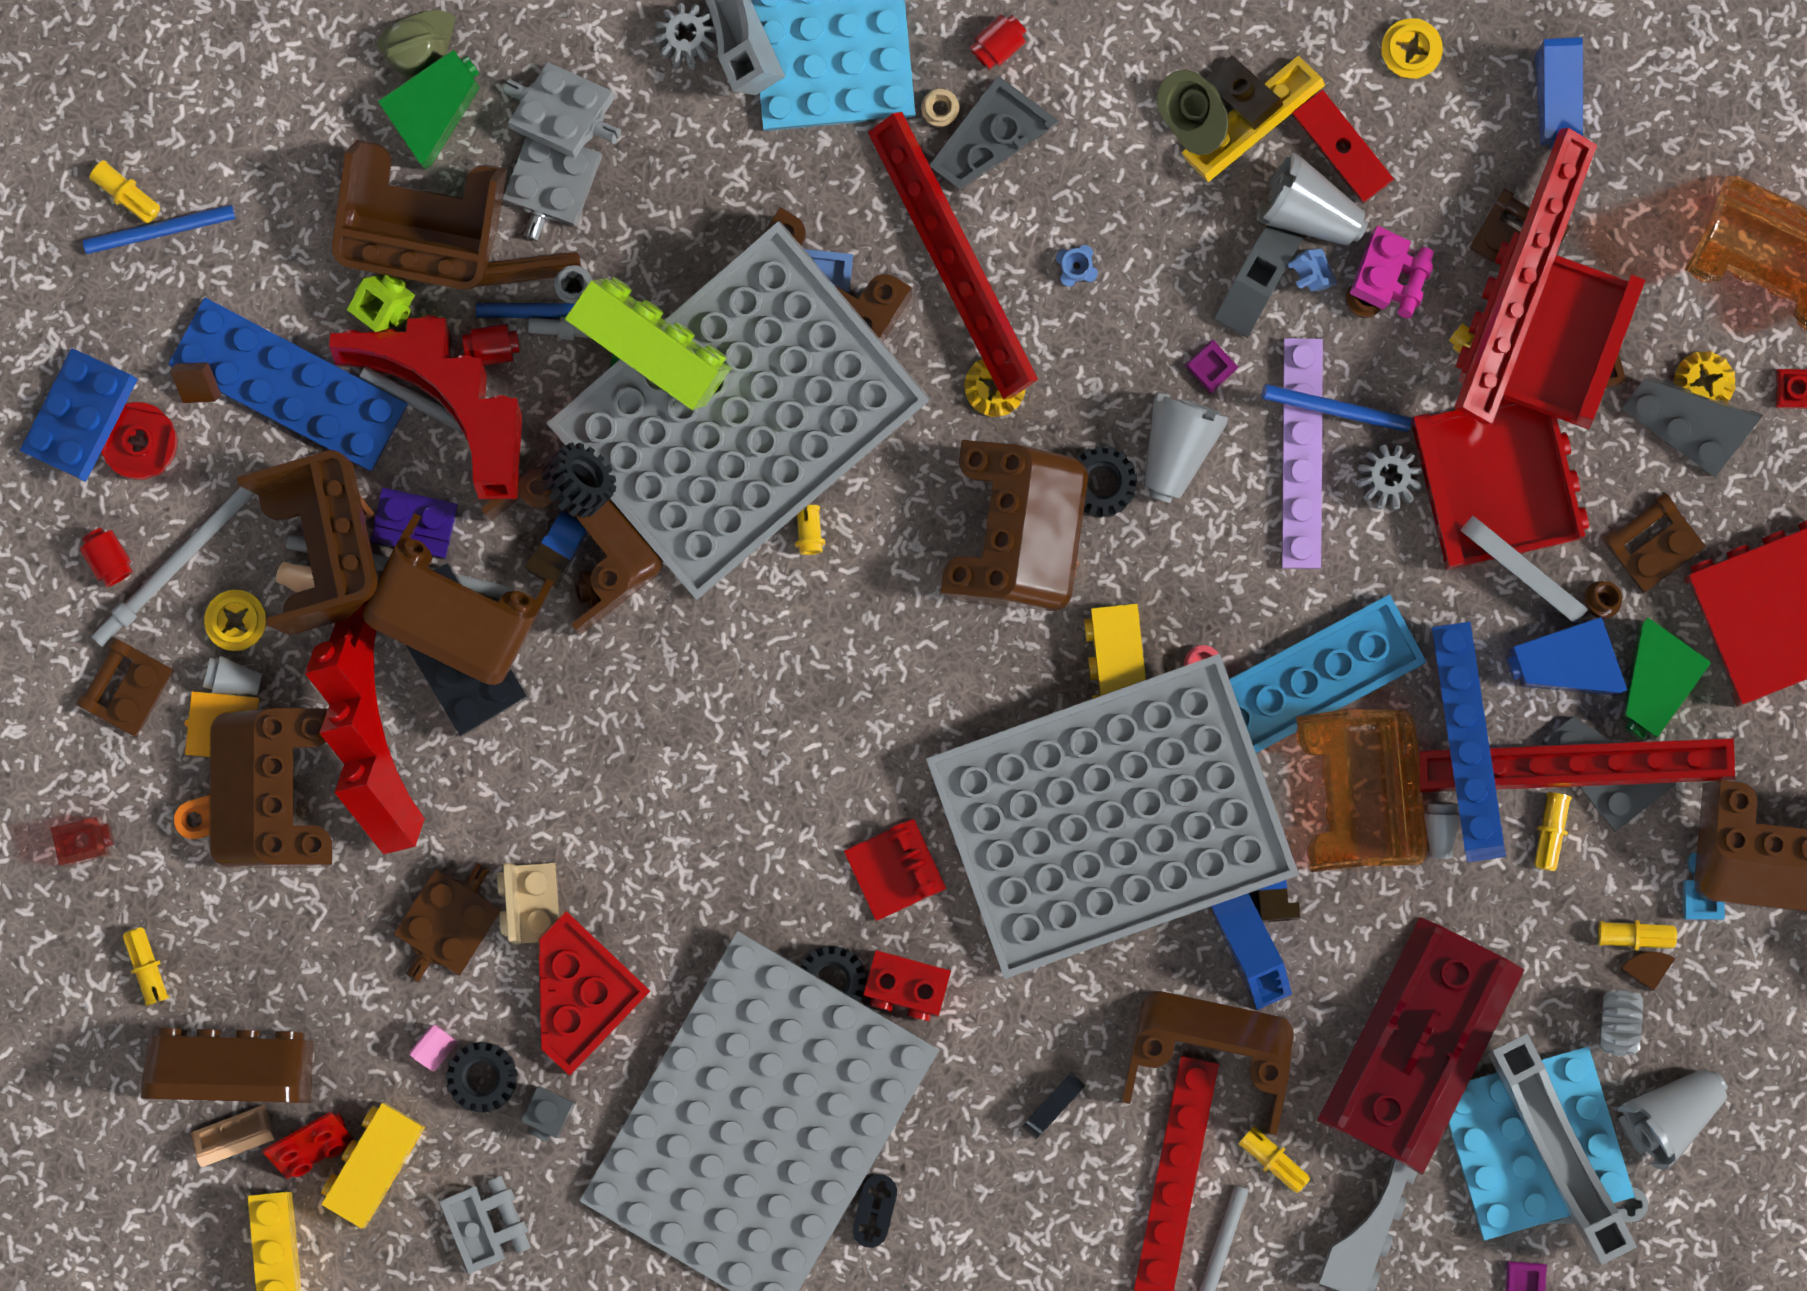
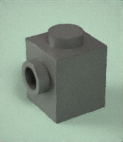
(547, 1114)

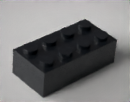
(464, 698)

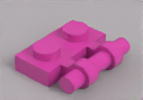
(1380, 269)

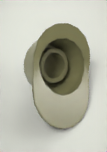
(417, 41)
(1193, 111)

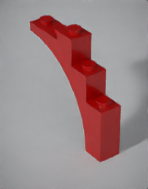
(457, 383)
(353, 729)

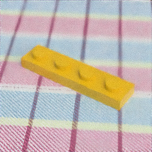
(1293, 85)

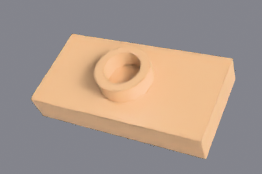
(232, 1136)

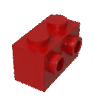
(906, 984)

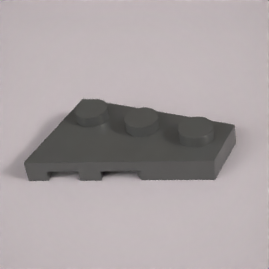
(990, 134)
(1693, 424)
(1614, 802)

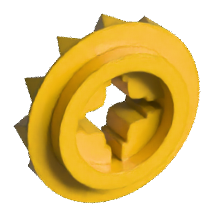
(1428, 42)
(1713, 364)
(978, 393)
(216, 620)

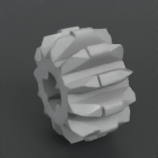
(683, 48)
(1401, 472)
(1621, 1022)

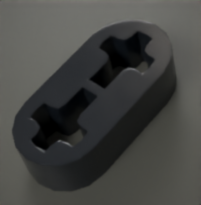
(1053, 1106)
(865, 1209)

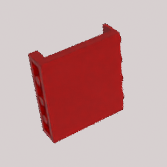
(1568, 340)
(1502, 474)
(1758, 613)

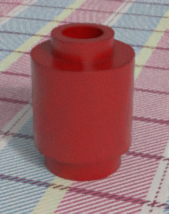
(998, 41)
(492, 344)
(106, 557)

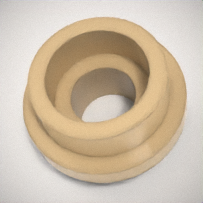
(934, 97)

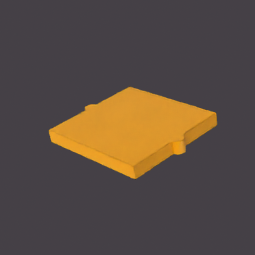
(203, 711)

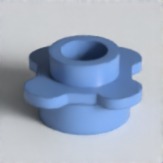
(1081, 255)

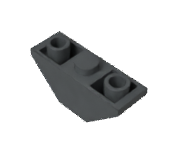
(1258, 279)

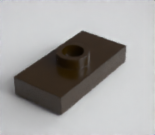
(1244, 92)

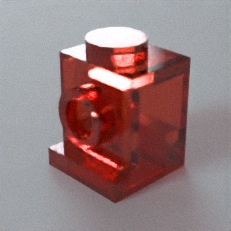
(70, 853)

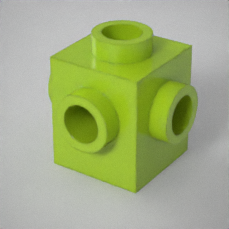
(381, 302)

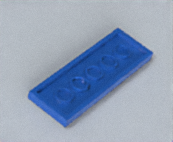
(291, 384)

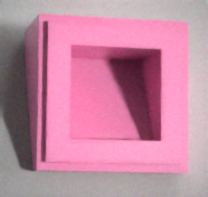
(433, 1047)

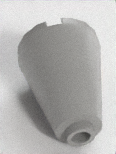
(1310, 205)
(1179, 444)
(1672, 1115)

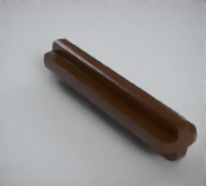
(527, 269)

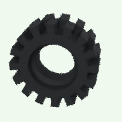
(1125, 477)
(578, 480)
(843, 959)
(458, 1070)

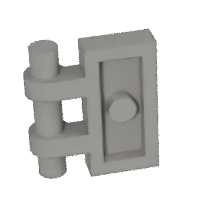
(474, 1230)

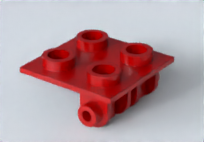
(895, 869)
(310, 1144)

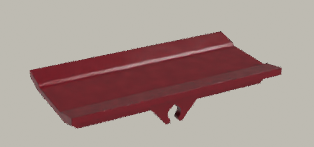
(1421, 1044)

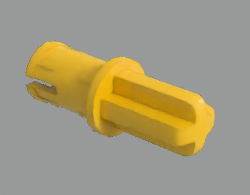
(124, 192)
(1552, 831)
(1637, 935)
(144, 965)
(1274, 1159)

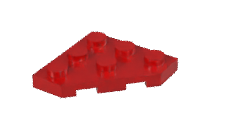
(580, 992)

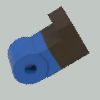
(557, 549)
(1274, 904)

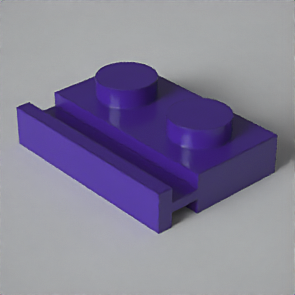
(397, 509)

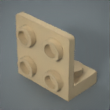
(530, 900)

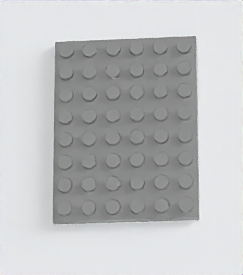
(788, 420)
(1112, 816)
(759, 1122)

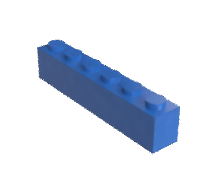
(1468, 742)

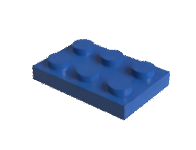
(78, 414)

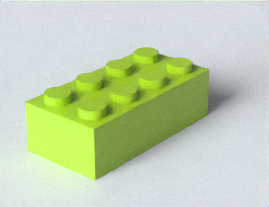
(648, 342)

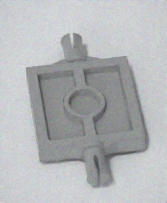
(561, 110)
(551, 184)

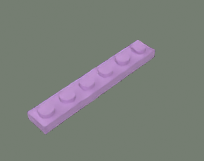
(1302, 457)

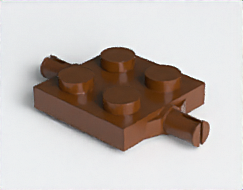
(447, 922)

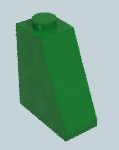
(432, 105)
(1658, 680)

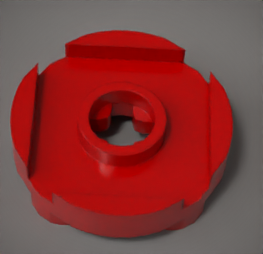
(151, 459)

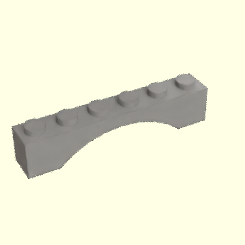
(744, 46)
(1560, 1150)
(1354, 1257)

